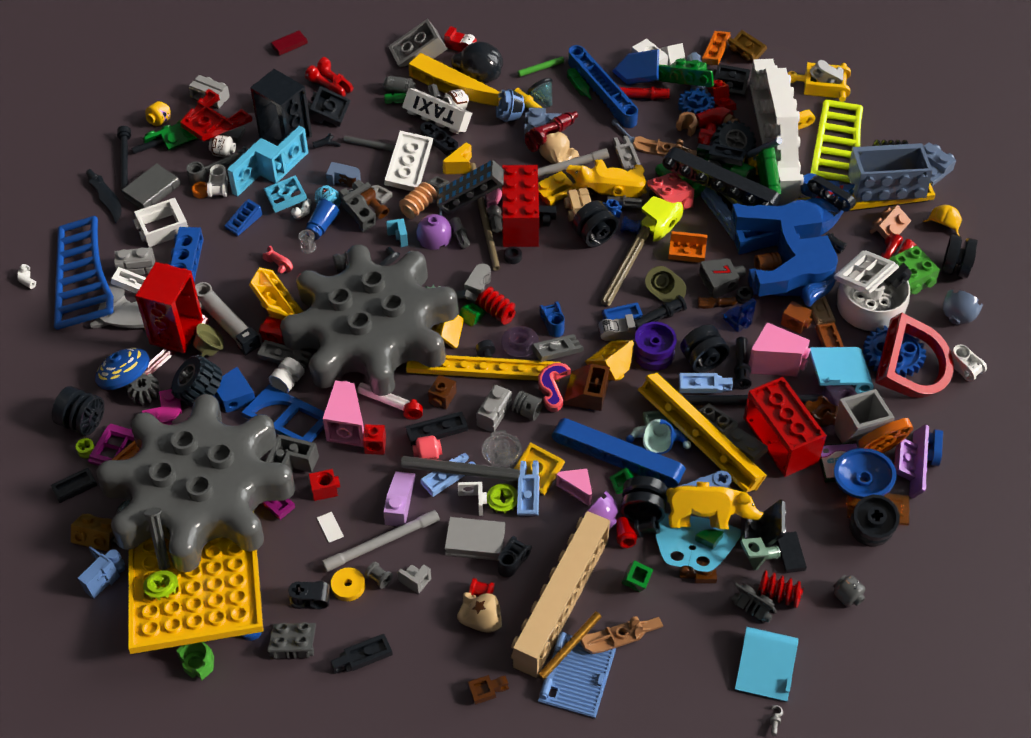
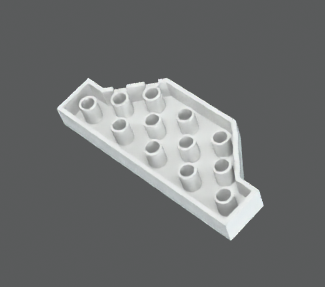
(778, 118)

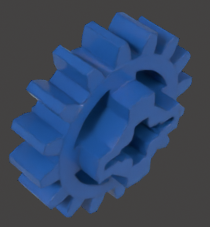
(695, 101)

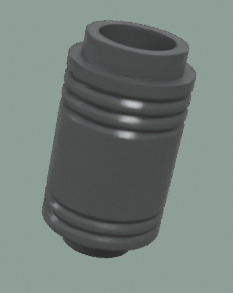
(398, 84)

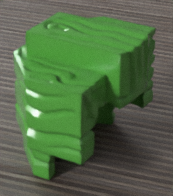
(196, 659)

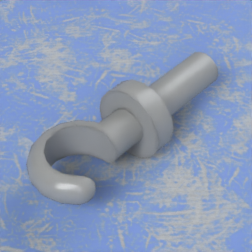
(775, 720)

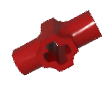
(706, 134)

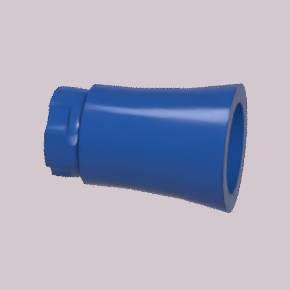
(322, 217)

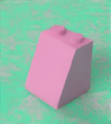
(779, 352)
(343, 416)

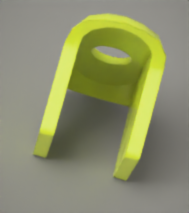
(661, 216)

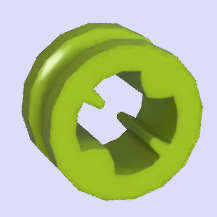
(83, 443)

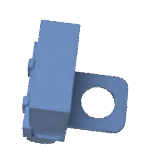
(101, 572)

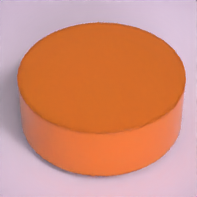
(199, 190)

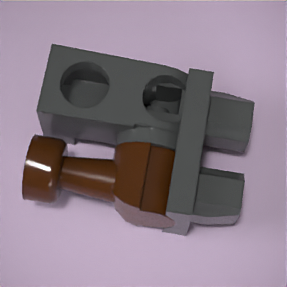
(358, 203)

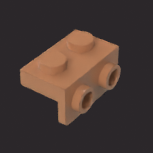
(891, 222)

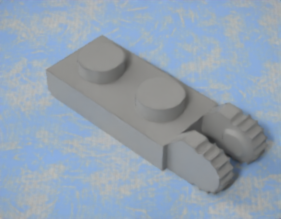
(626, 153)

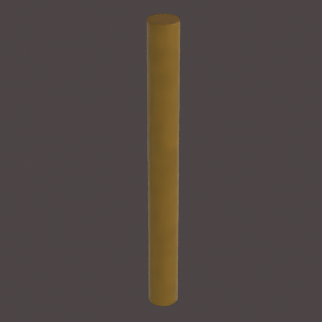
(566, 649)

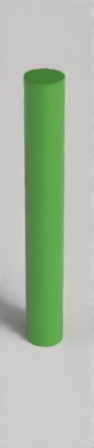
(541, 66)

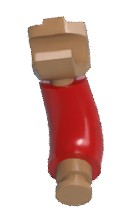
(715, 115)

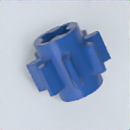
(614, 207)

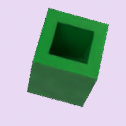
(637, 576)

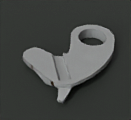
(124, 313)

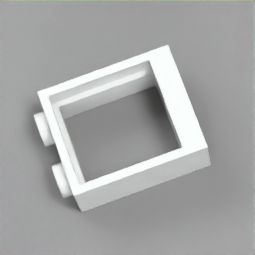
(157, 212)

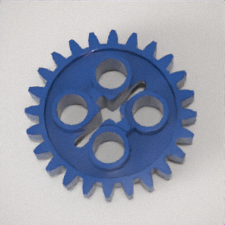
(910, 356)

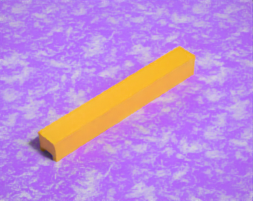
(702, 433)

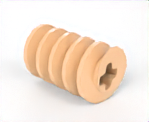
(417, 200)

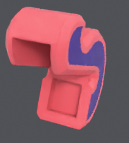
(553, 400)

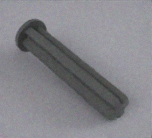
(158, 537)

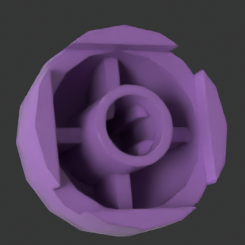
(434, 232)
(605, 508)

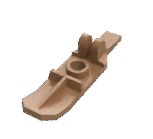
(658, 147)
(611, 639)

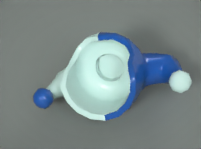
(658, 436)

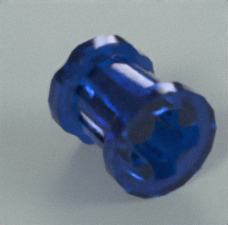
(631, 225)

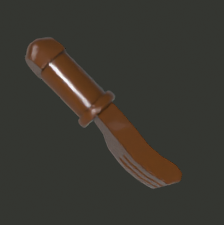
(706, 303)

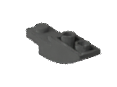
(729, 427)

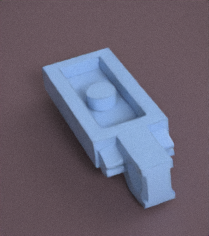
(704, 383)

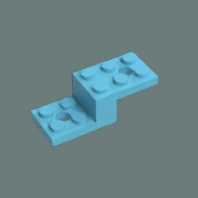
(267, 160)

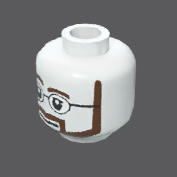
(457, 98)
(222, 146)

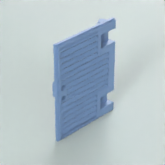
(577, 679)

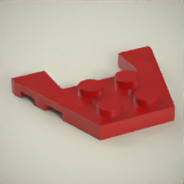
(208, 123)

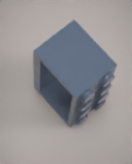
(889, 172)

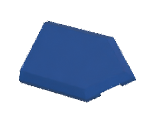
(639, 67)

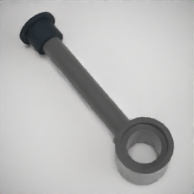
(197, 172)

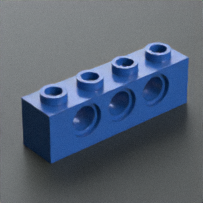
(187, 249)

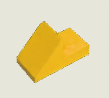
(458, 161)

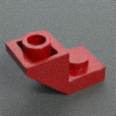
(720, 92)

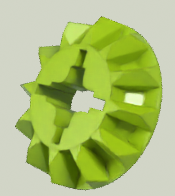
(509, 494)
(160, 578)

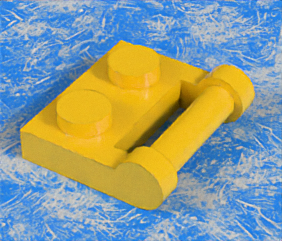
(555, 184)

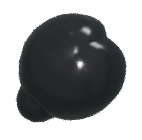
(479, 61)

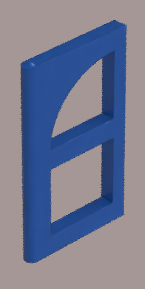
(274, 396)

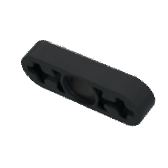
(436, 132)
(842, 199)

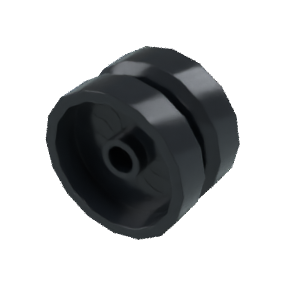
(595, 223)
(963, 257)
(704, 348)
(643, 498)
(874, 520)

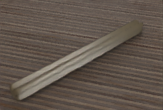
(625, 266)

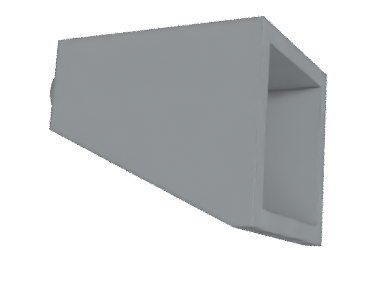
(860, 415)

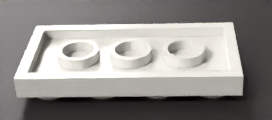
(408, 161)

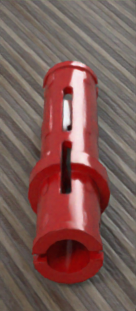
(653, 93)

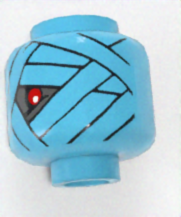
(328, 193)

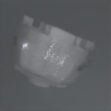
(501, 449)

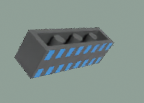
(470, 187)

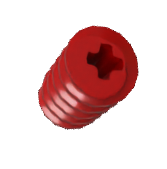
(496, 305)
(781, 589)

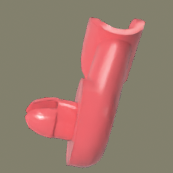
(284, 263)

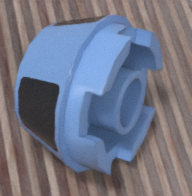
(510, 105)

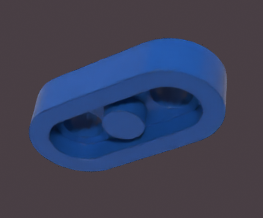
(936, 443)

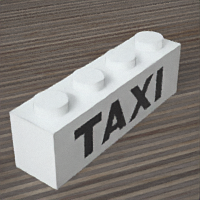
(436, 110)

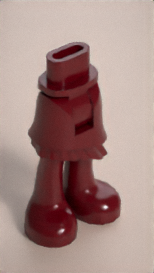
(537, 135)

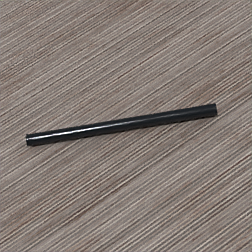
(735, 399)

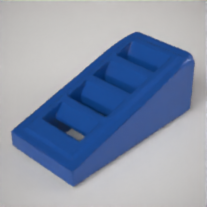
(251, 209)

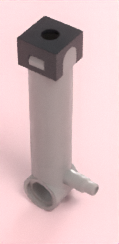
(246, 338)

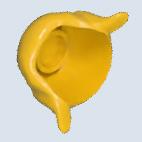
(947, 216)

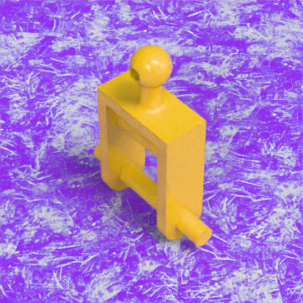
(822, 89)

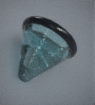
(542, 91)

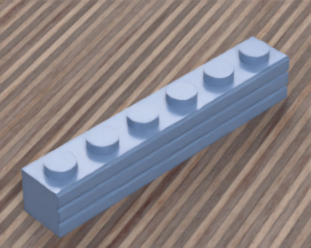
(720, 210)

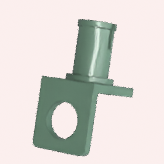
(758, 552)

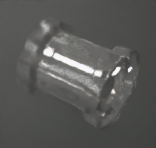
(307, 241)

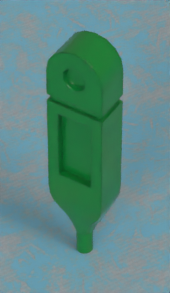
(578, 82)

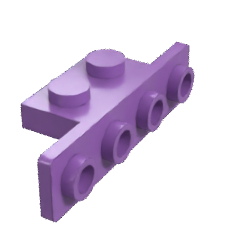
(912, 460)

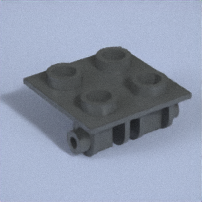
(747, 594)
(292, 638)

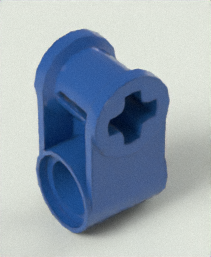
(553, 319)

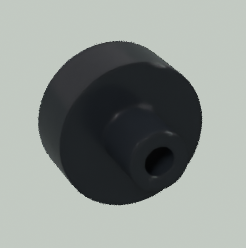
(485, 349)

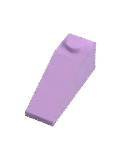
(399, 499)

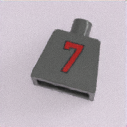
(720, 276)

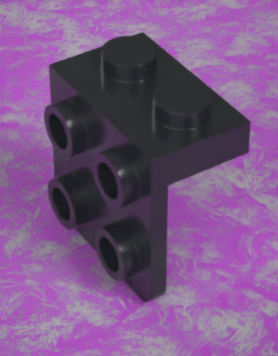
(769, 527)

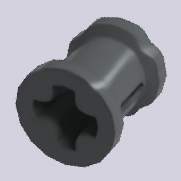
(378, 575)

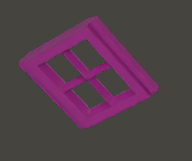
(111, 429)

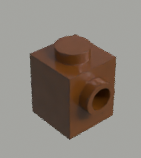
(442, 392)

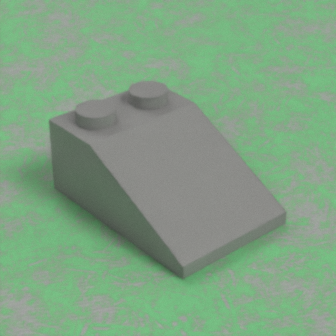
(419, 40)

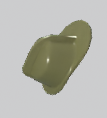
(664, 284)
(207, 340)

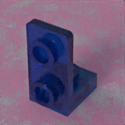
(741, 316)

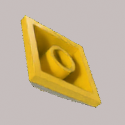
(616, 356)

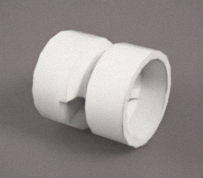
(286, 374)

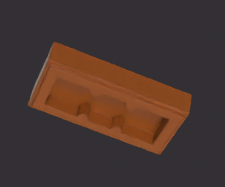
(828, 335)

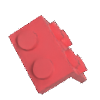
(672, 189)

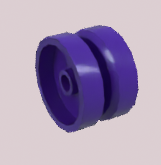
(654, 346)

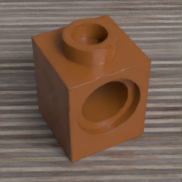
(796, 317)

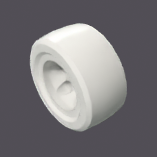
(866, 317)

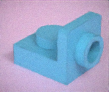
(397, 228)

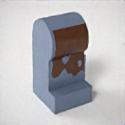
(342, 174)

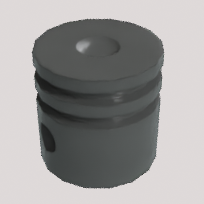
(527, 405)

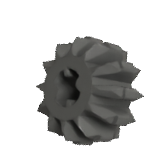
(143, 389)

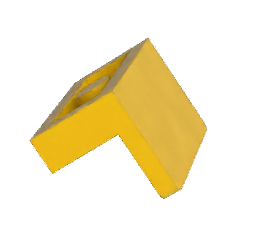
(450, 331)

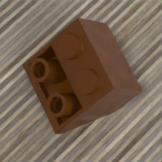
(588, 387)

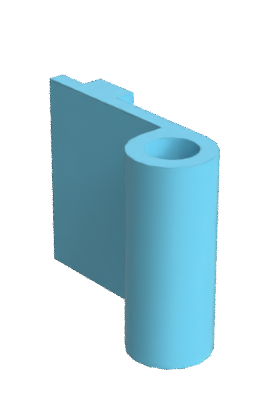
(841, 367)
(766, 664)

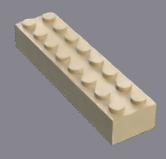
(560, 594)

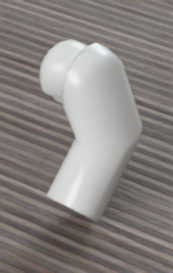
(302, 212)
(24, 276)

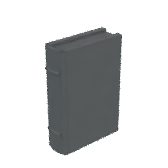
(151, 187)

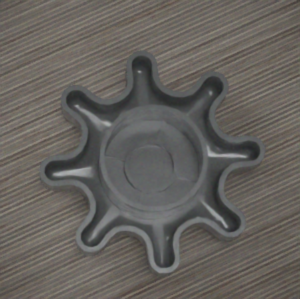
(370, 319)
(200, 477)

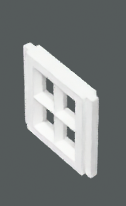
(877, 278)

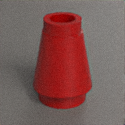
(625, 534)

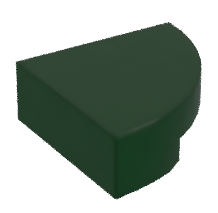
(709, 537)

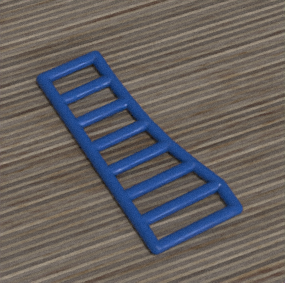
(61, 268)

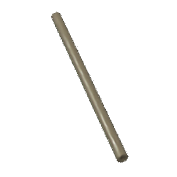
(487, 229)

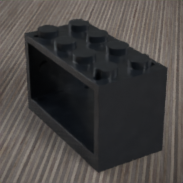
(279, 107)

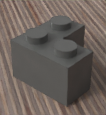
(294, 453)

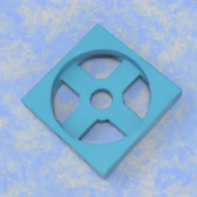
(282, 186)

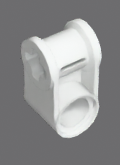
(217, 181)
(967, 362)

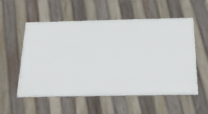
(330, 527)

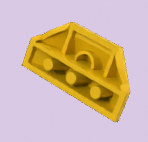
(273, 294)

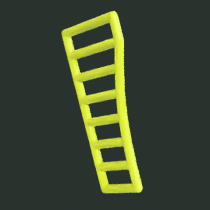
(855, 142)

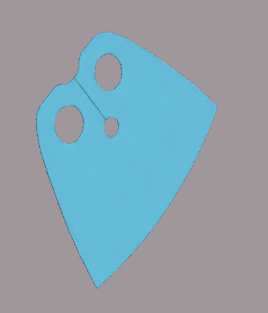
(681, 538)

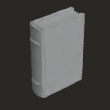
(474, 538)

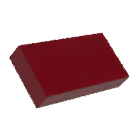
(289, 42)

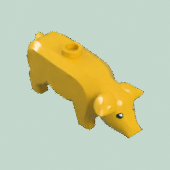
(610, 180)
(711, 502)

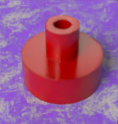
(413, 410)

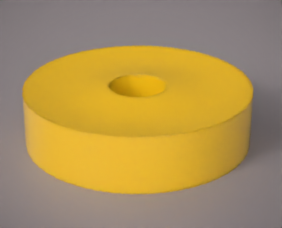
(344, 576)

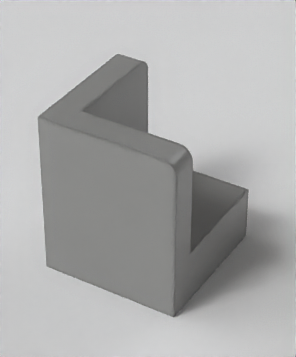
(415, 578)

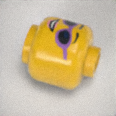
(157, 113)

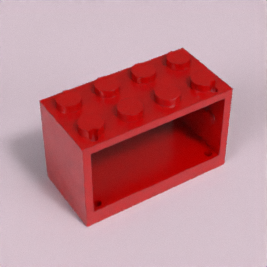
(520, 206)
(169, 307)
(784, 426)

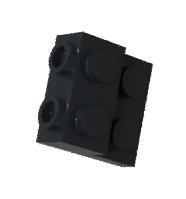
(328, 106)

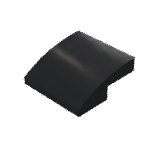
(735, 77)

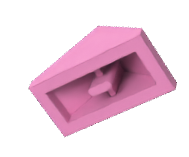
(576, 483)

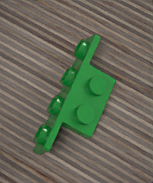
(687, 73)
(172, 136)

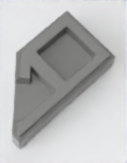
(382, 194)

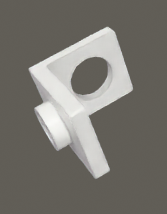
(477, 490)

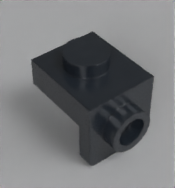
(899, 277)

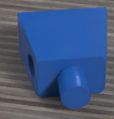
(234, 391)

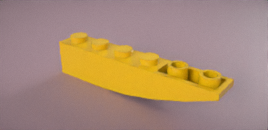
(447, 79)

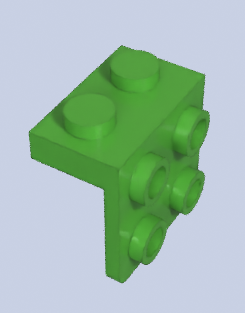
(922, 267)

